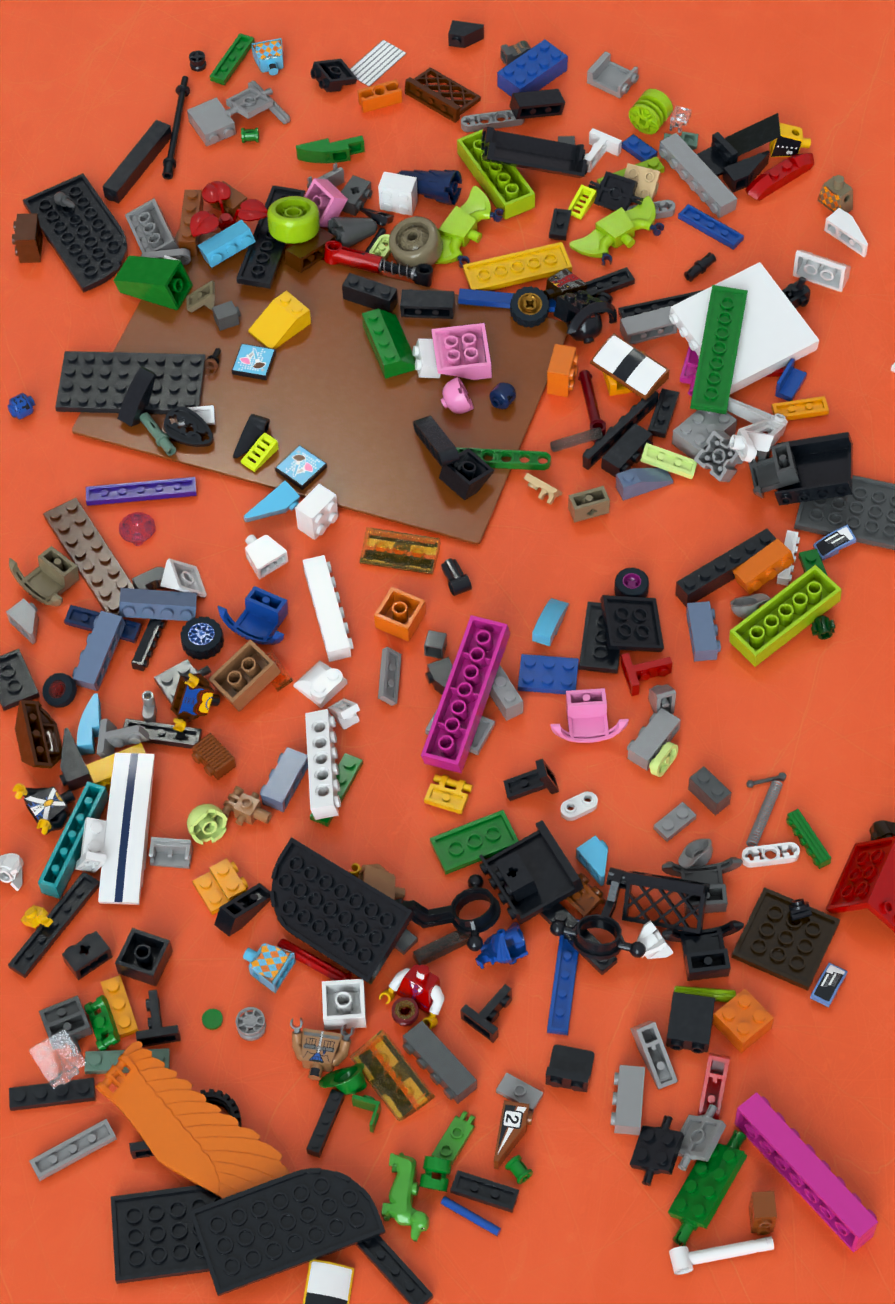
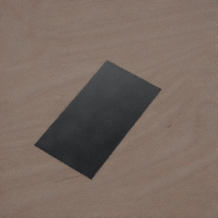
(755, 135)

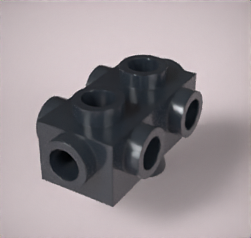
(798, 293)

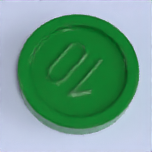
(212, 1019)

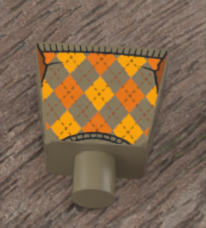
(836, 194)

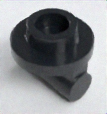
(799, 909)

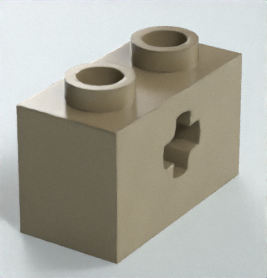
(588, 504)

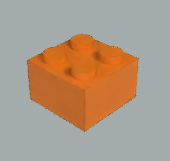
(562, 370)
(400, 614)
(743, 1020)

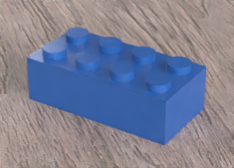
(533, 69)

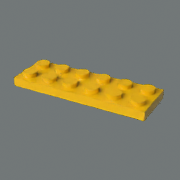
(517, 267)

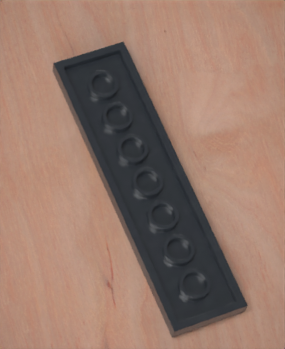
(266, 253)

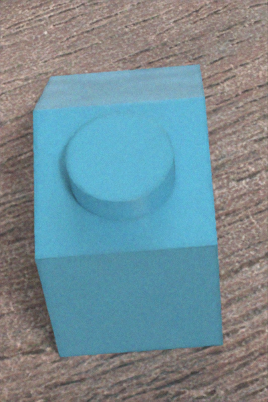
(593, 857)

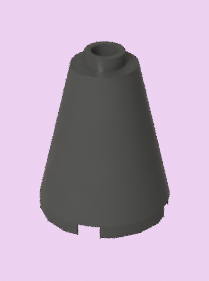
(351, 229)

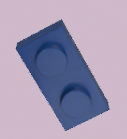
(638, 148)

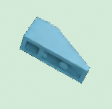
(275, 503)

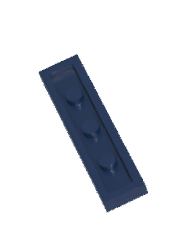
(85, 618)

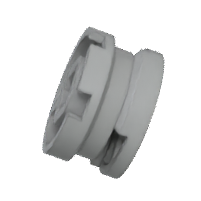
(251, 1024)

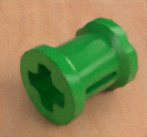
(250, 134)
(519, 1169)

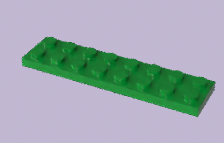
(719, 349)

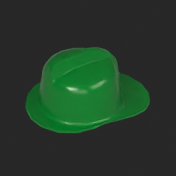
(346, 1080)

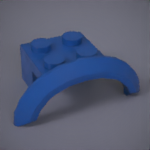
(260, 618)

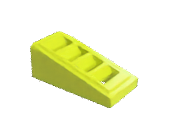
(583, 190)
(264, 442)

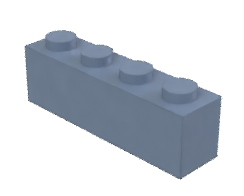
(157, 604)
(99, 650)

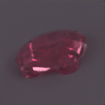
(137, 528)

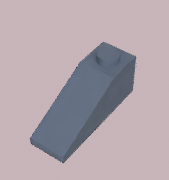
(640, 481)

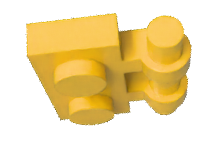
(448, 798)

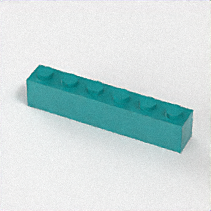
(68, 848)

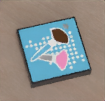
(253, 361)
(301, 467)

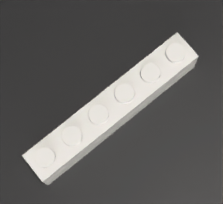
(327, 609)

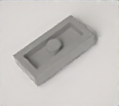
(674, 822)

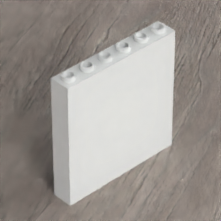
(769, 331)

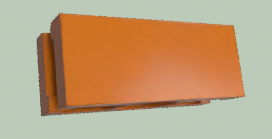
(380, 96)

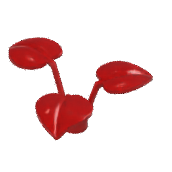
(217, 191)

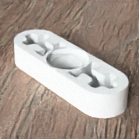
(755, 850)

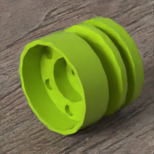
(650, 111)

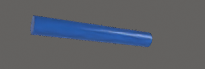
(470, 1216)

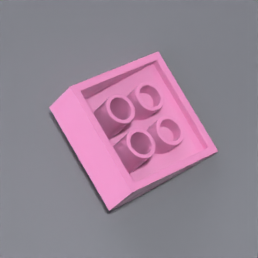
(462, 351)

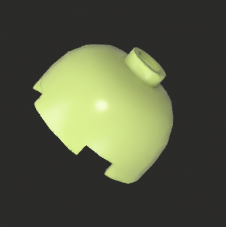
(206, 823)

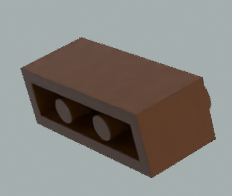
(306, 254)

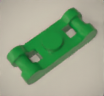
(102, 1023)

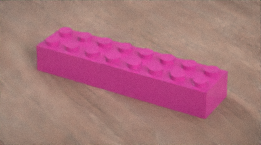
(465, 694)
(806, 1172)

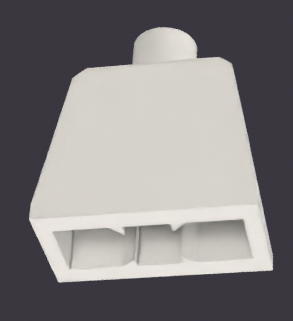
(264, 555)

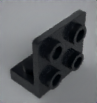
(719, 154)

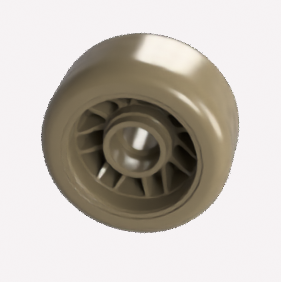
(415, 242)

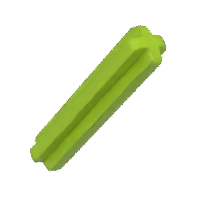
(721, 995)

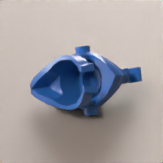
(503, 947)

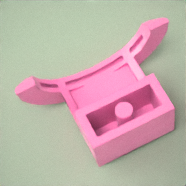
(587, 717)

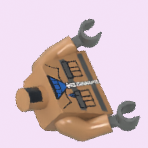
(320, 1049)

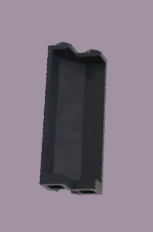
(533, 153)

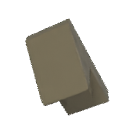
(203, 296)

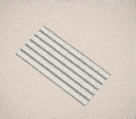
(377, 62)

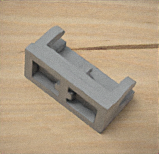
(335, 176)
(170, 852)

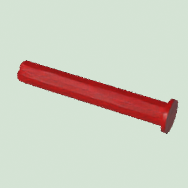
(314, 962)

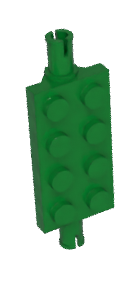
(707, 1187)

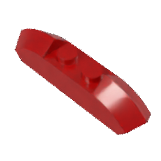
(780, 175)

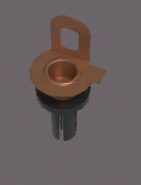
(213, 361)

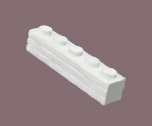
(790, 542)

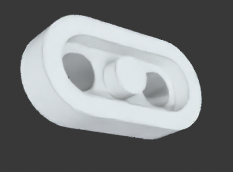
(580, 806)

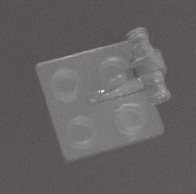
(58, 1058)

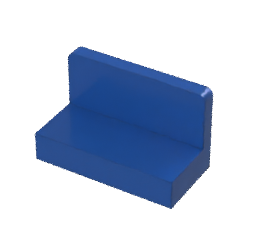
(790, 382)

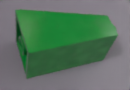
(154, 280)

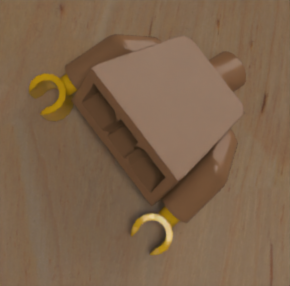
(378, 878)

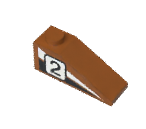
(512, 1128)

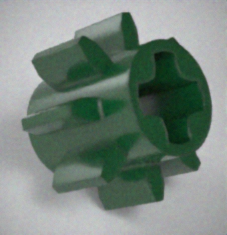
(823, 627)

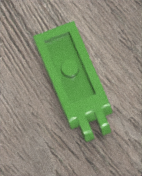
(455, 1138)

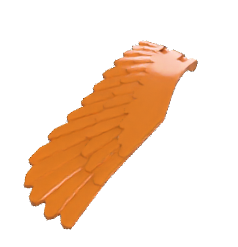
(186, 1129)

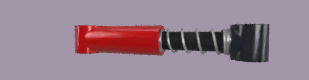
(336, 254)

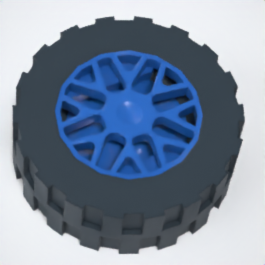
(202, 638)

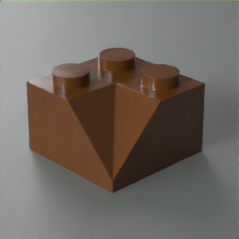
(27, 238)

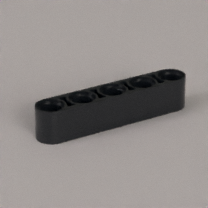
(436, 441)

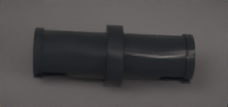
(700, 266)

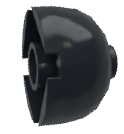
(589, 330)

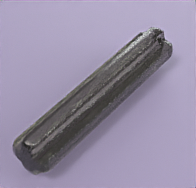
(576, 439)

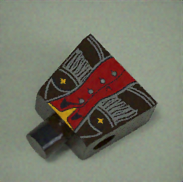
(563, 283)

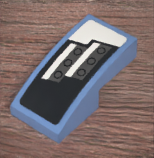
(835, 541)
(828, 984)

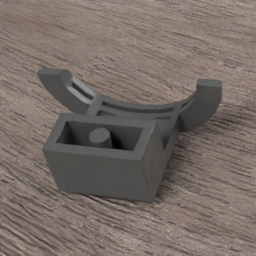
(774, 471)
(712, 874)

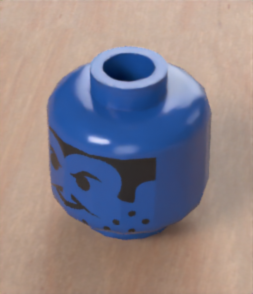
(21, 406)

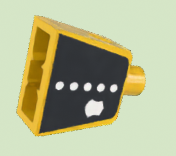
(789, 142)

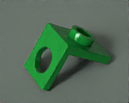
(368, 1103)

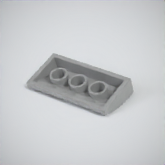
(151, 228)

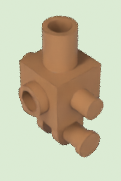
(245, 807)

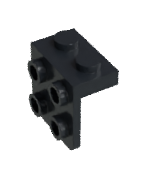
(570, 1068)

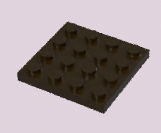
(785, 946)

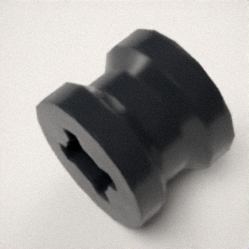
(197, 61)

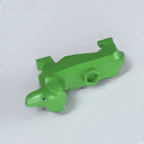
(402, 1195)

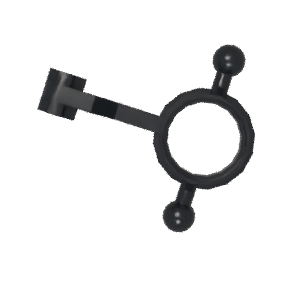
(449, 914)
(592, 950)

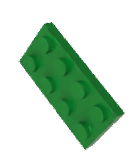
(466, 843)

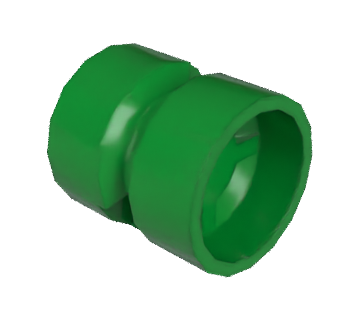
(439, 1166)

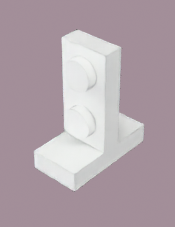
(601, 144)
(92, 846)

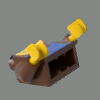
(192, 699)

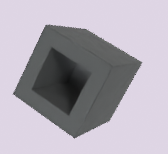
(226, 315)

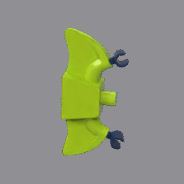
(462, 226)
(617, 230)

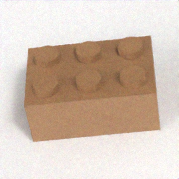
(244, 675)

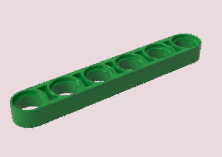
(515, 456)

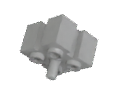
(719, 456)

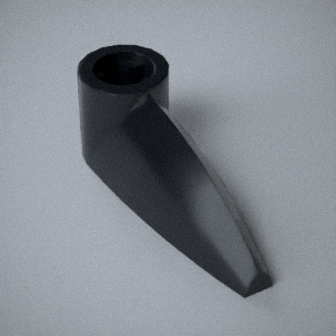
(252, 431)

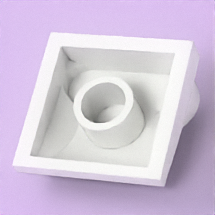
(321, 683)

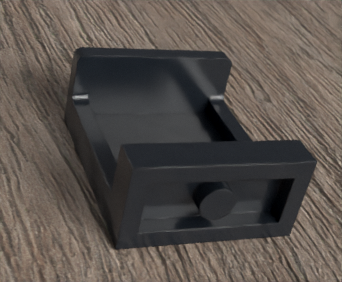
(690, 1022)

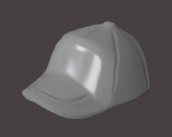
(747, 605)
(696, 853)

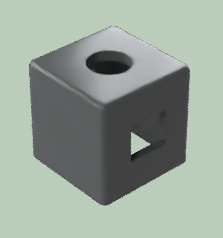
(435, 644)

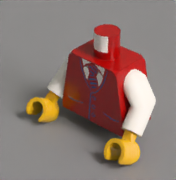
(421, 987)

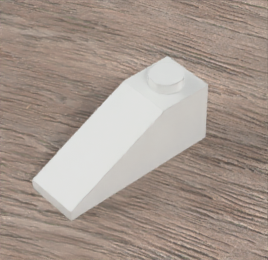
(845, 229)

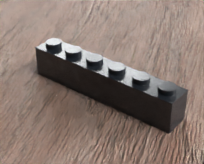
(720, 570)

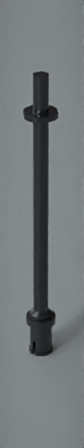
(169, 163)

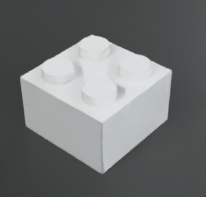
(398, 193)
(316, 512)
(344, 1004)

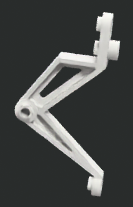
(751, 437)

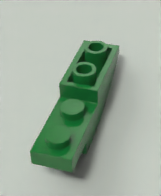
(326, 152)

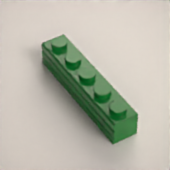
(808, 839)

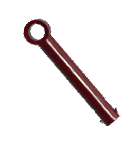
(590, 399)

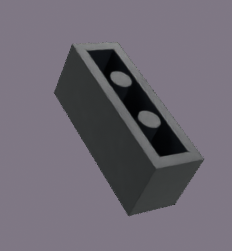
(537, 104)
(369, 293)
(427, 304)
(626, 450)

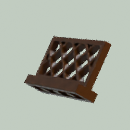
(437, 100)

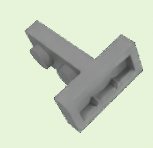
(111, 737)

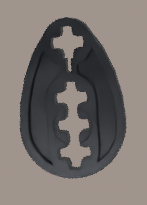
(191, 418)

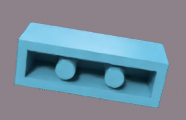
(226, 243)

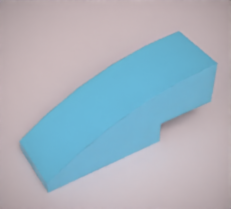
(549, 622)
(89, 726)

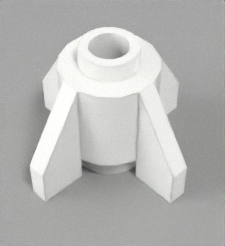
(11, 870)
(654, 942)

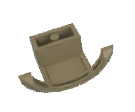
(48, 580)

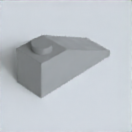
(654, 1053)

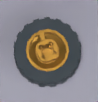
(529, 306)

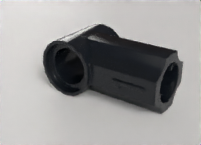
(457, 581)

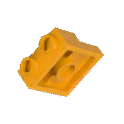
(220, 885)

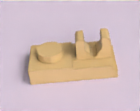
(536, 483)

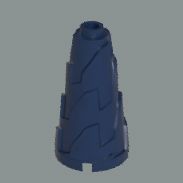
(437, 184)

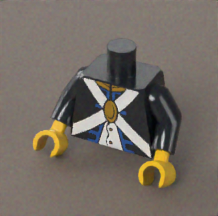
(46, 806)

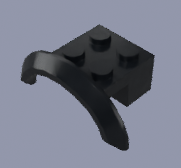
(579, 307)
(704, 952)

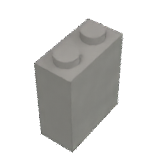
(211, 122)

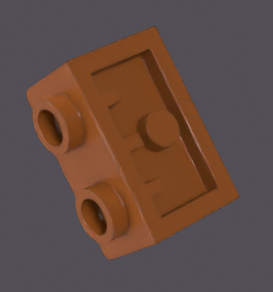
(586, 899)

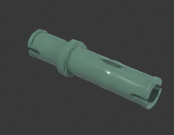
(160, 437)

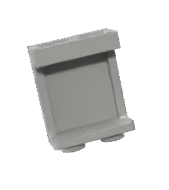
(611, 76)

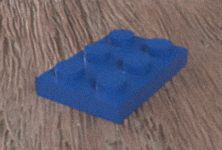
(547, 674)

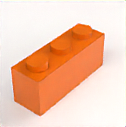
(763, 566)

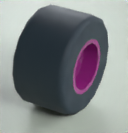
(631, 583)

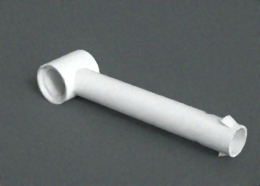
(683, 1260)

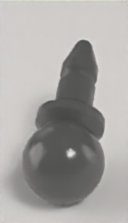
(62, 199)

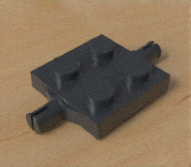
(615, 192)
(657, 1150)

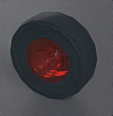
(59, 690)

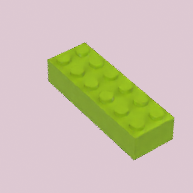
(499, 181)
(785, 615)

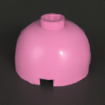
(456, 397)

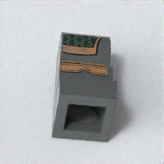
(510, 53)
(149, 580)

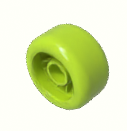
(293, 219)

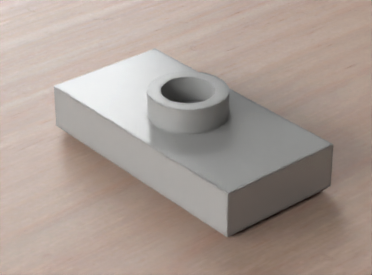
(519, 1091)

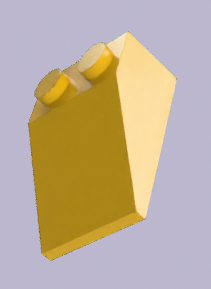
(280, 321)

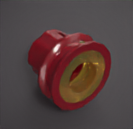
(403, 1006)

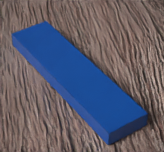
(711, 227)

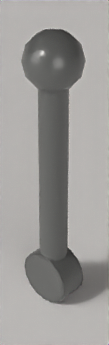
(782, 776)

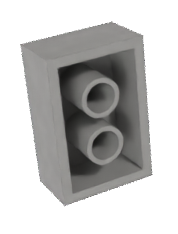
(695, 430)

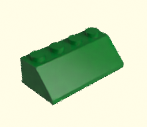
(388, 342)

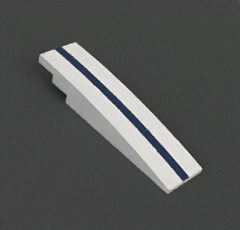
(127, 829)

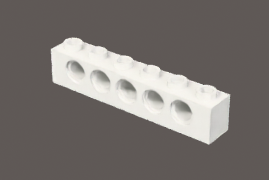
(322, 765)

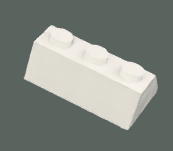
(821, 270)

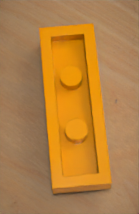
(801, 408)
(120, 1006)

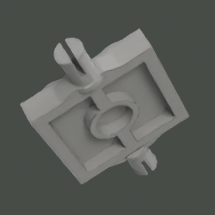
(249, 102)
(700, 1137)

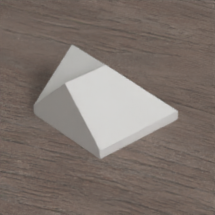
(182, 578)

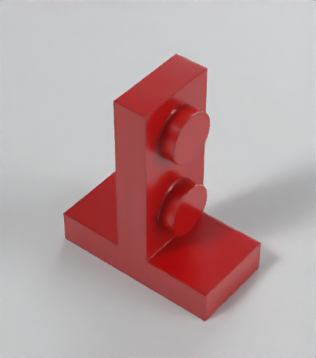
(643, 671)

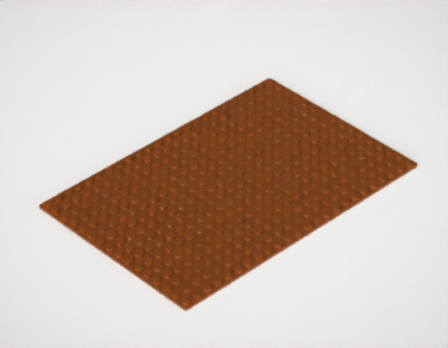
(335, 399)

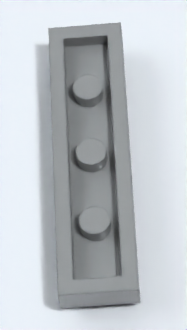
(73, 1149)

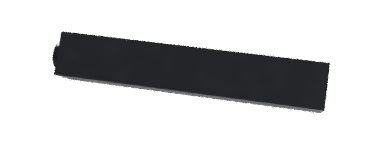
(137, 161)

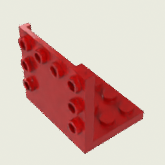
(868, 881)

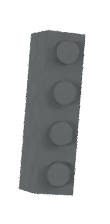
(439, 1062)

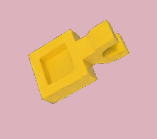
(36, 915)

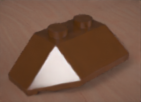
(37, 735)

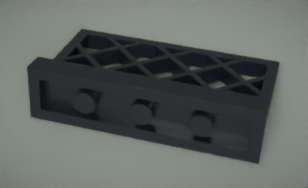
(669, 884)

